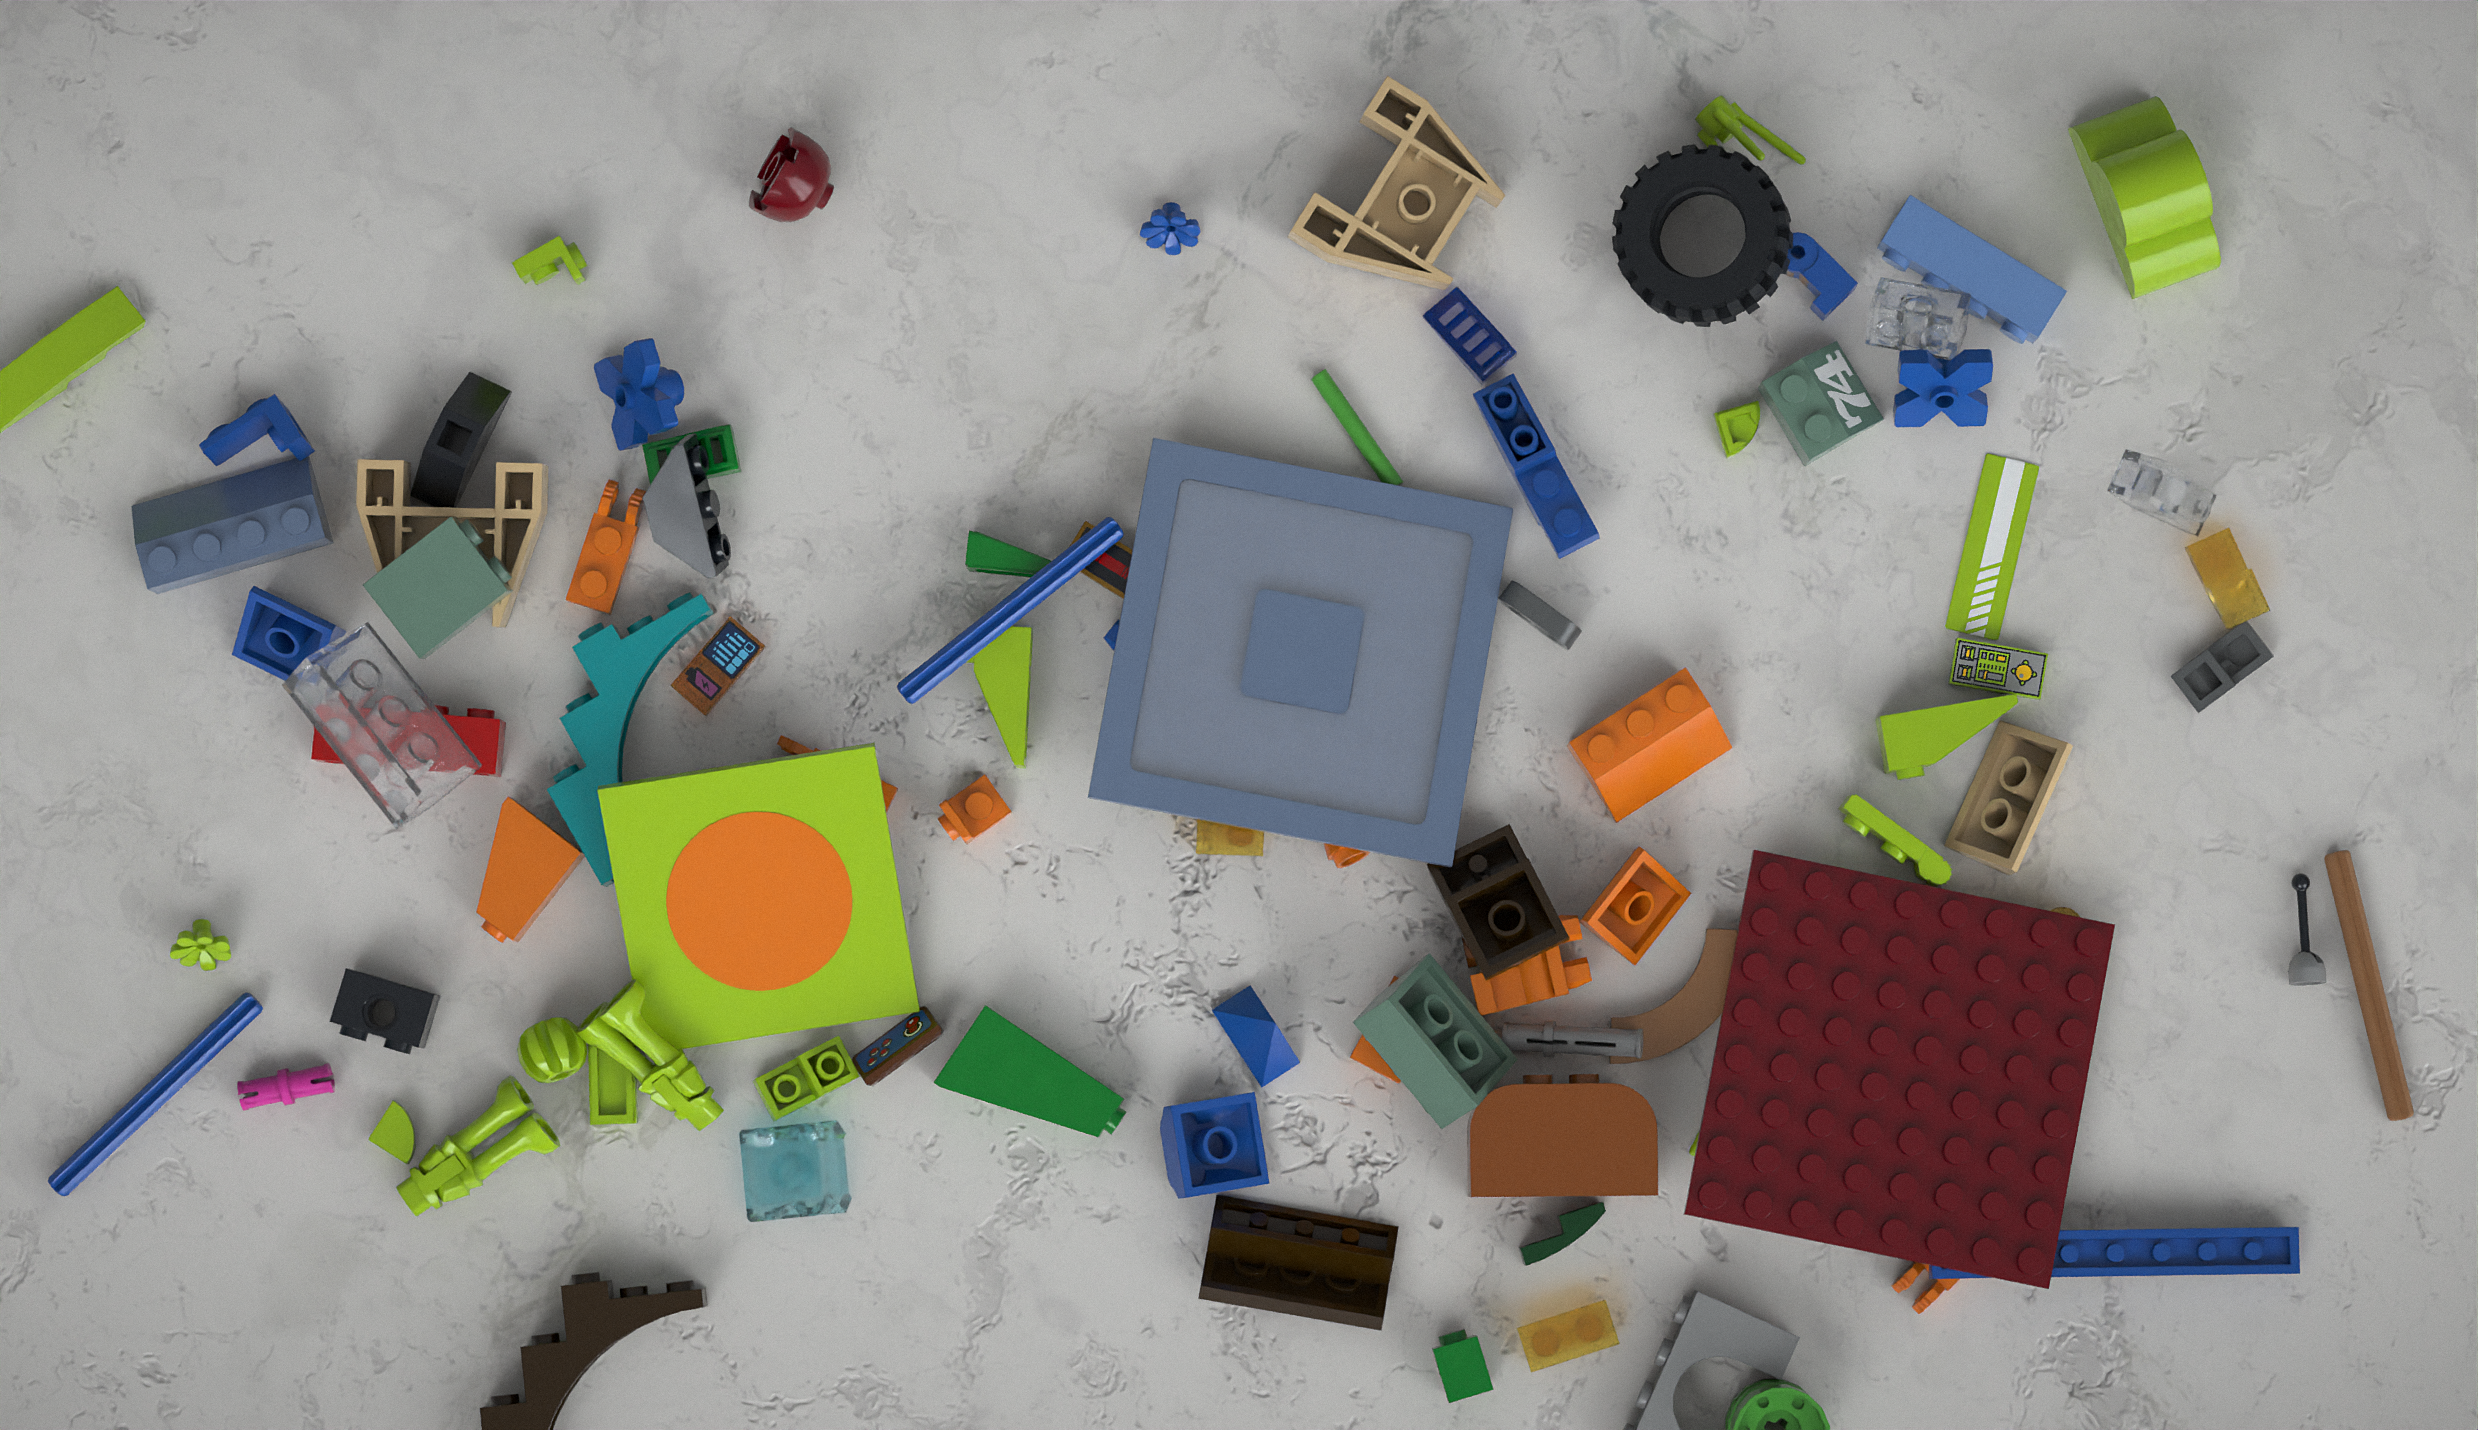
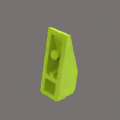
(1005, 680)
(1928, 735)

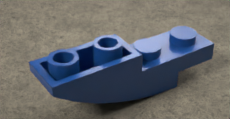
(1535, 466)

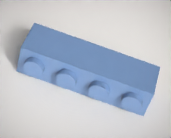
(1963, 262)

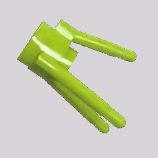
(1725, 121)

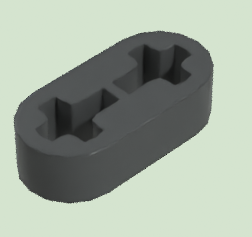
(1540, 615)

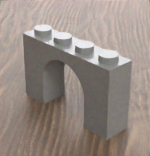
(1707, 1331)

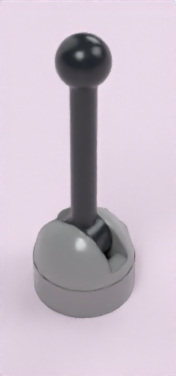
(2306, 966)

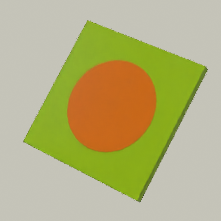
(760, 896)

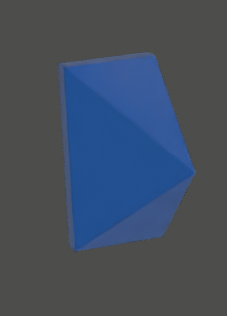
(1256, 1036)

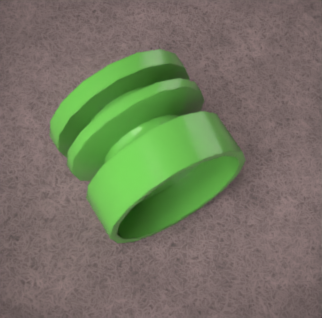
(1773, 1400)

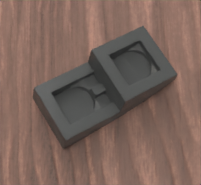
(2222, 666)

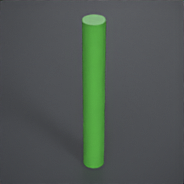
(1356, 428)

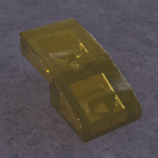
(2227, 579)

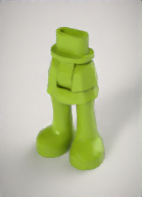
(672, 1079)
(452, 1169)

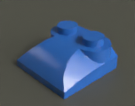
(1213, 1145)

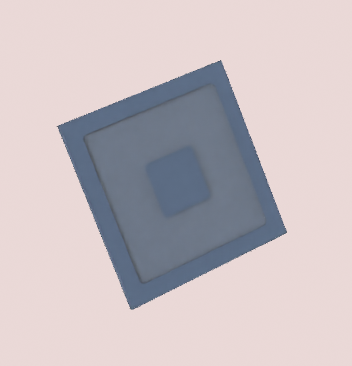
(1301, 653)

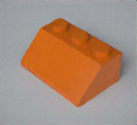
(1650, 745)

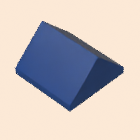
(279, 634)

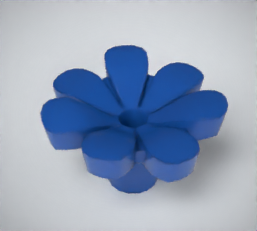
(1170, 228)

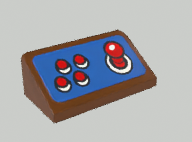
(897, 1046)

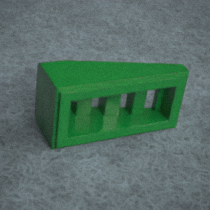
(727, 443)
(997, 557)

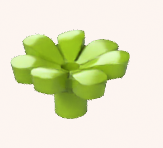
(200, 946)

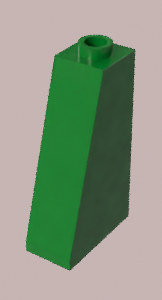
(1021, 1074)

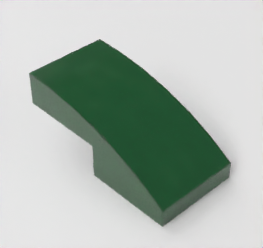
(1573, 1226)

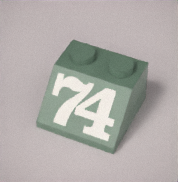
(1820, 402)

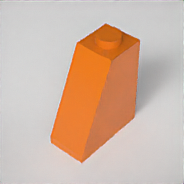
(523, 871)

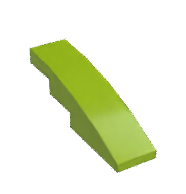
(65, 354)

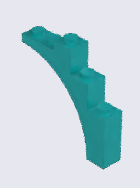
(600, 724)

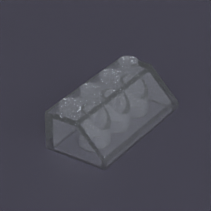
(381, 724)

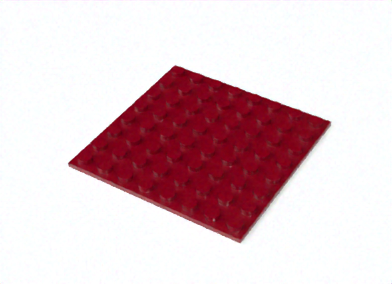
(1899, 1069)

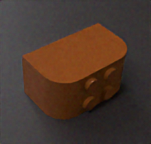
(1562, 1140)

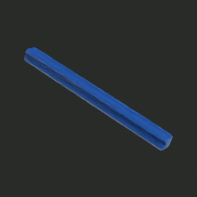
(1010, 610)
(155, 1094)

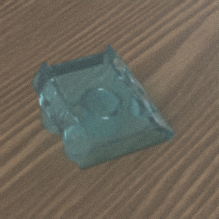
(794, 1171)

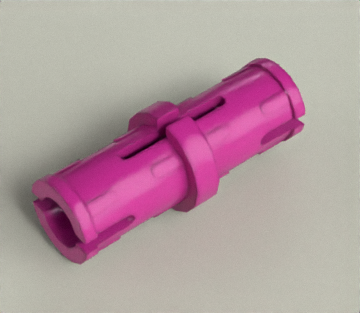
(286, 1086)

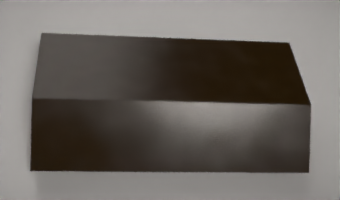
(1298, 1262)

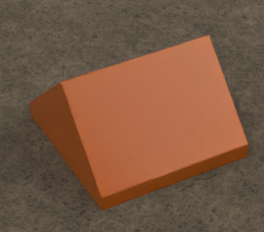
(1635, 906)

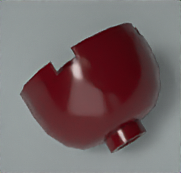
(793, 179)

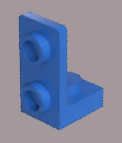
(260, 418)

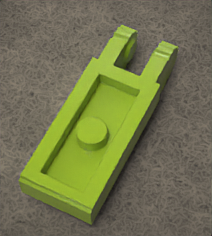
(1897, 841)

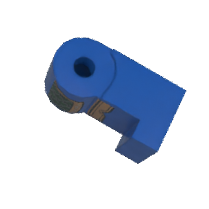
(1819, 274)

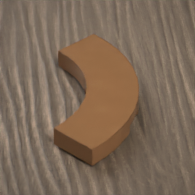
(1691, 1008)

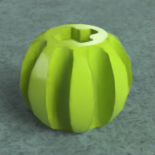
(551, 1050)

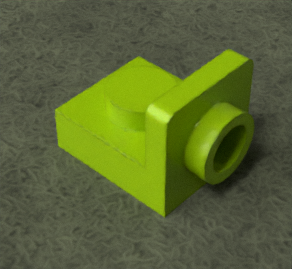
(543, 262)

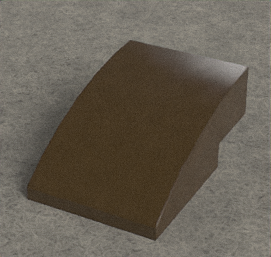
(1498, 903)

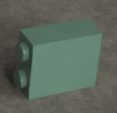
(439, 586)

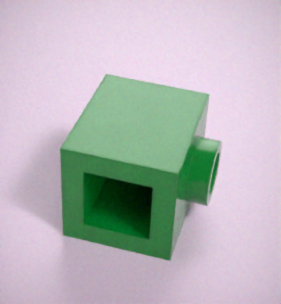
(1461, 1366)

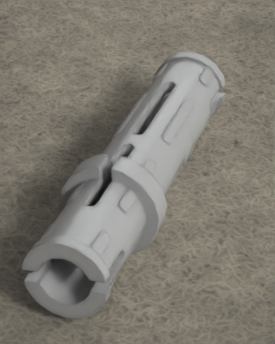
(1572, 1040)

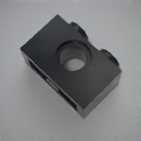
(412, 1006)

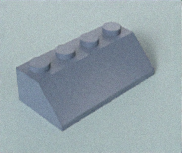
(229, 525)

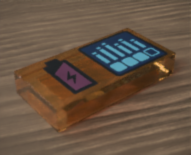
(718, 666)

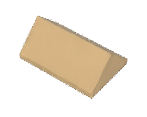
(2008, 797)

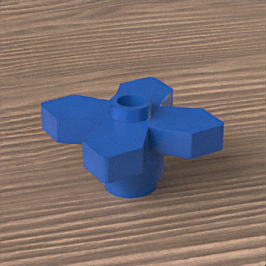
(1942, 386)
(641, 393)

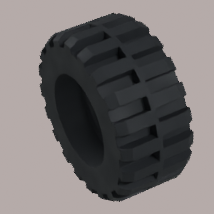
(1660, 192)

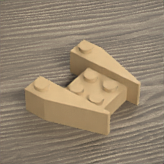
(1411, 202)
(507, 530)

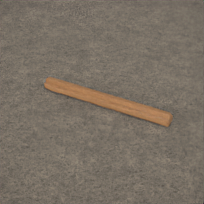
(2369, 985)

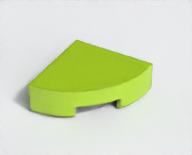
(1737, 427)
(395, 1133)

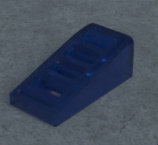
(1494, 364)

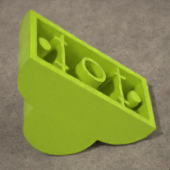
(2149, 195)

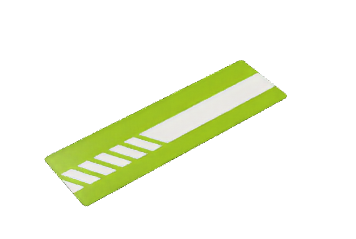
(1992, 547)

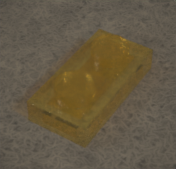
(1567, 1335)

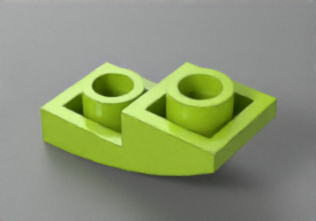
(806, 1078)

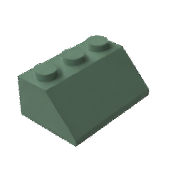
(1435, 1041)

